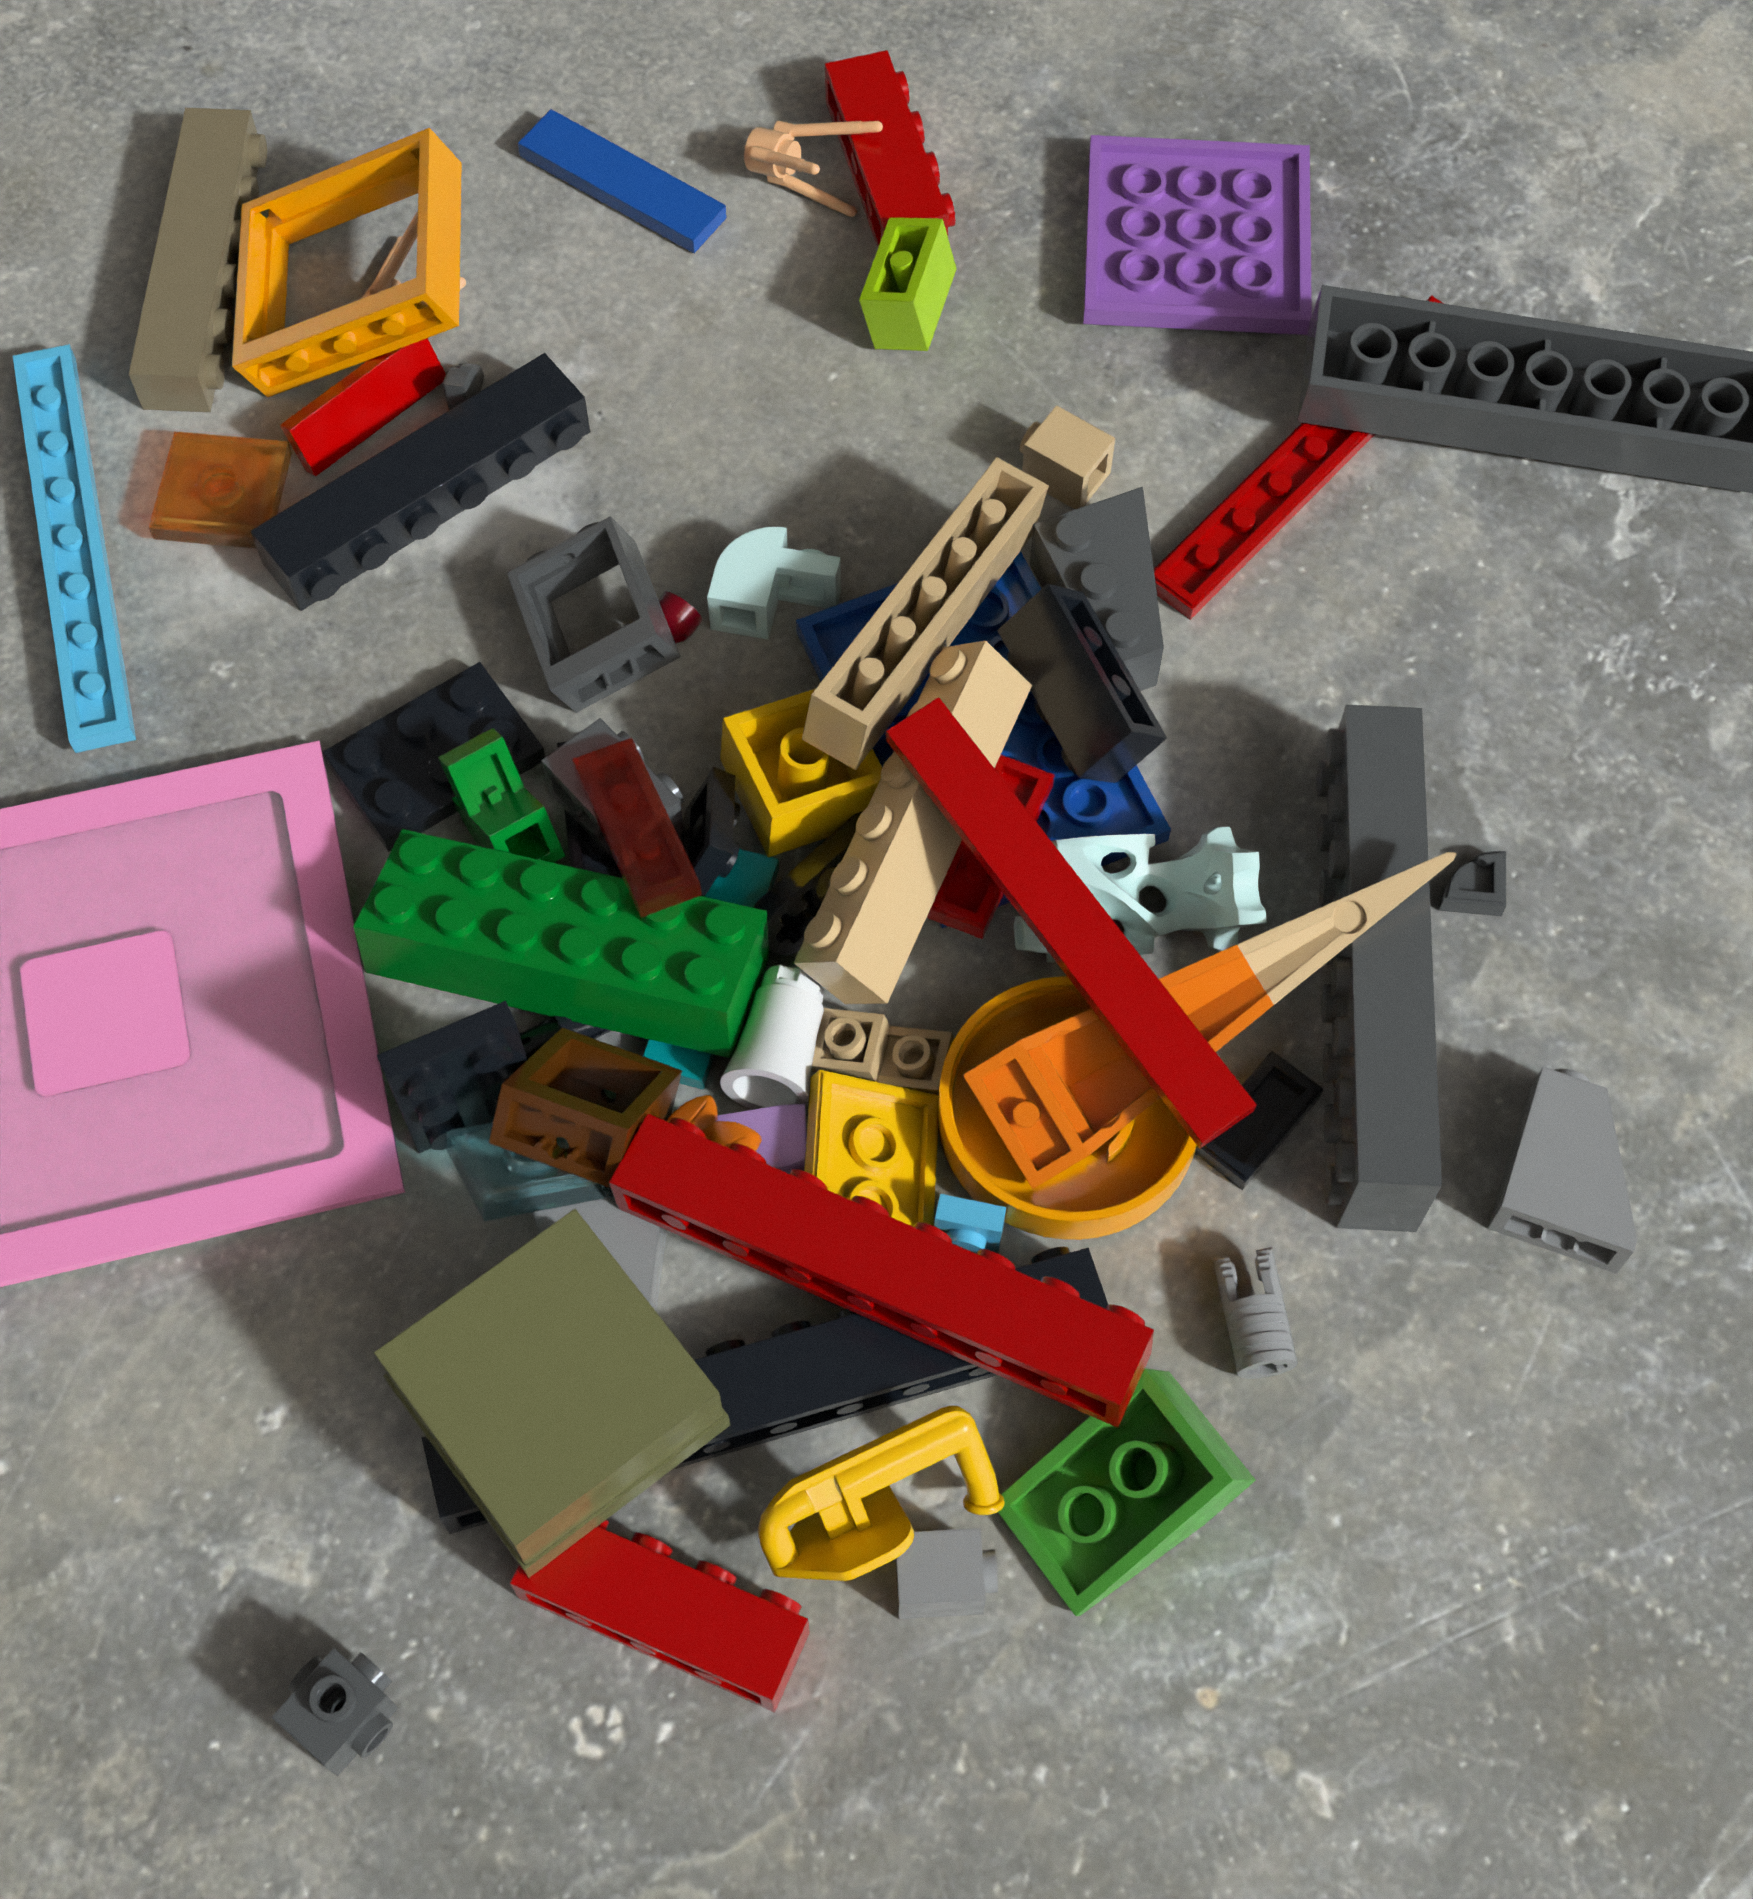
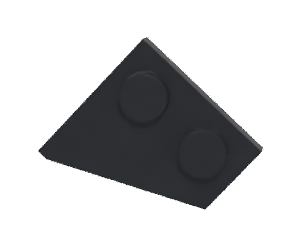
(710, 828)

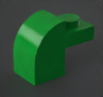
(495, 802)

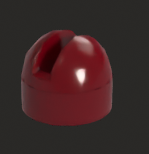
(680, 616)

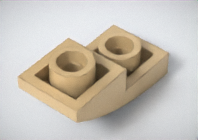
(872, 1050)

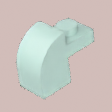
(759, 572)

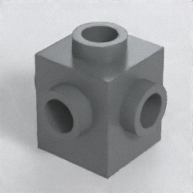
(316, 1695)

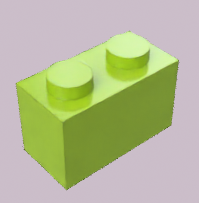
(908, 284)

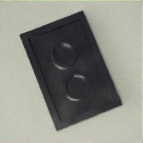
(394, 762)
(454, 1074)

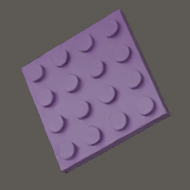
(1198, 235)

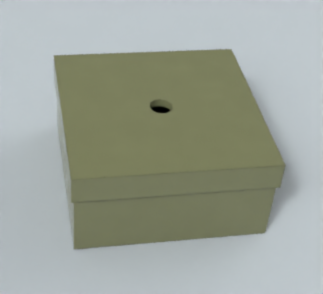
(552, 1391)

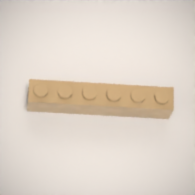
(923, 614)
(904, 840)

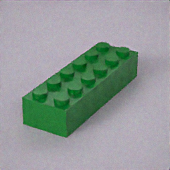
(562, 943)

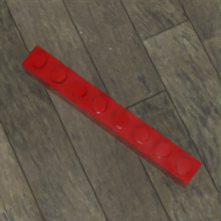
(885, 1268)

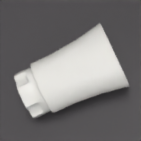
(777, 1042)

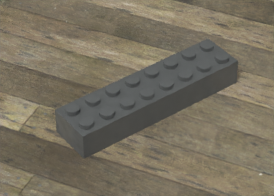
(1529, 388)
(1383, 980)

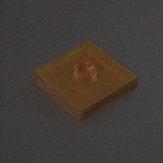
(219, 488)

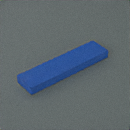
(622, 181)

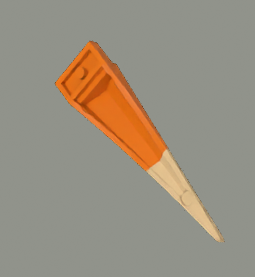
(1076, 1086)

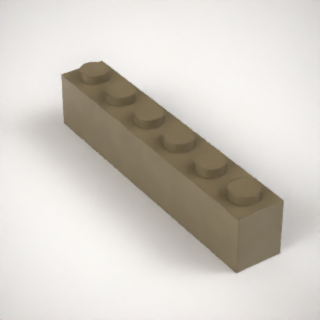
(196, 262)

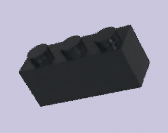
(1081, 685)

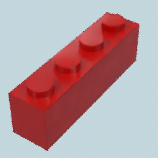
(891, 165)
(673, 1612)

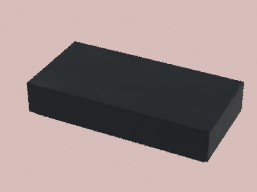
(1282, 1102)

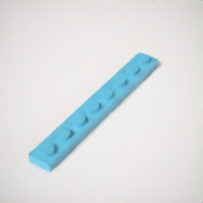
(73, 550)

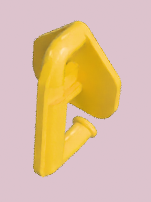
(849, 1512)

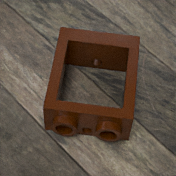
(564, 1096)

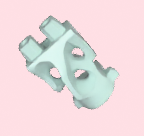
(1204, 890)

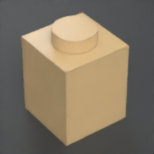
(1067, 456)

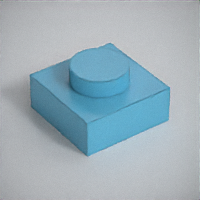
(970, 1222)

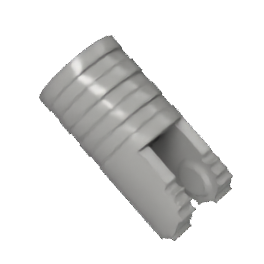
(1257, 1323)

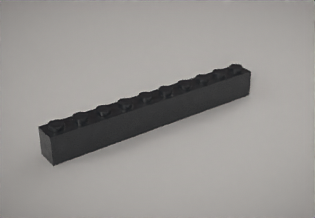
(811, 1379)

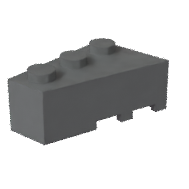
(1109, 559)

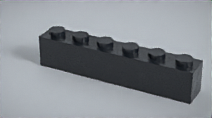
(422, 481)

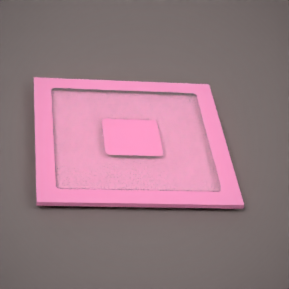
(181, 1016)

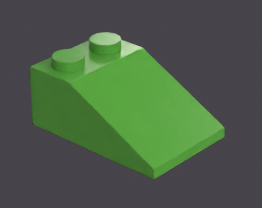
(1123, 1494)

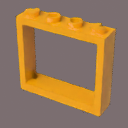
(291, 356)

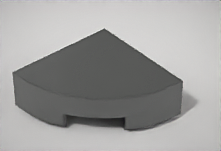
(462, 383)
(1477, 886)

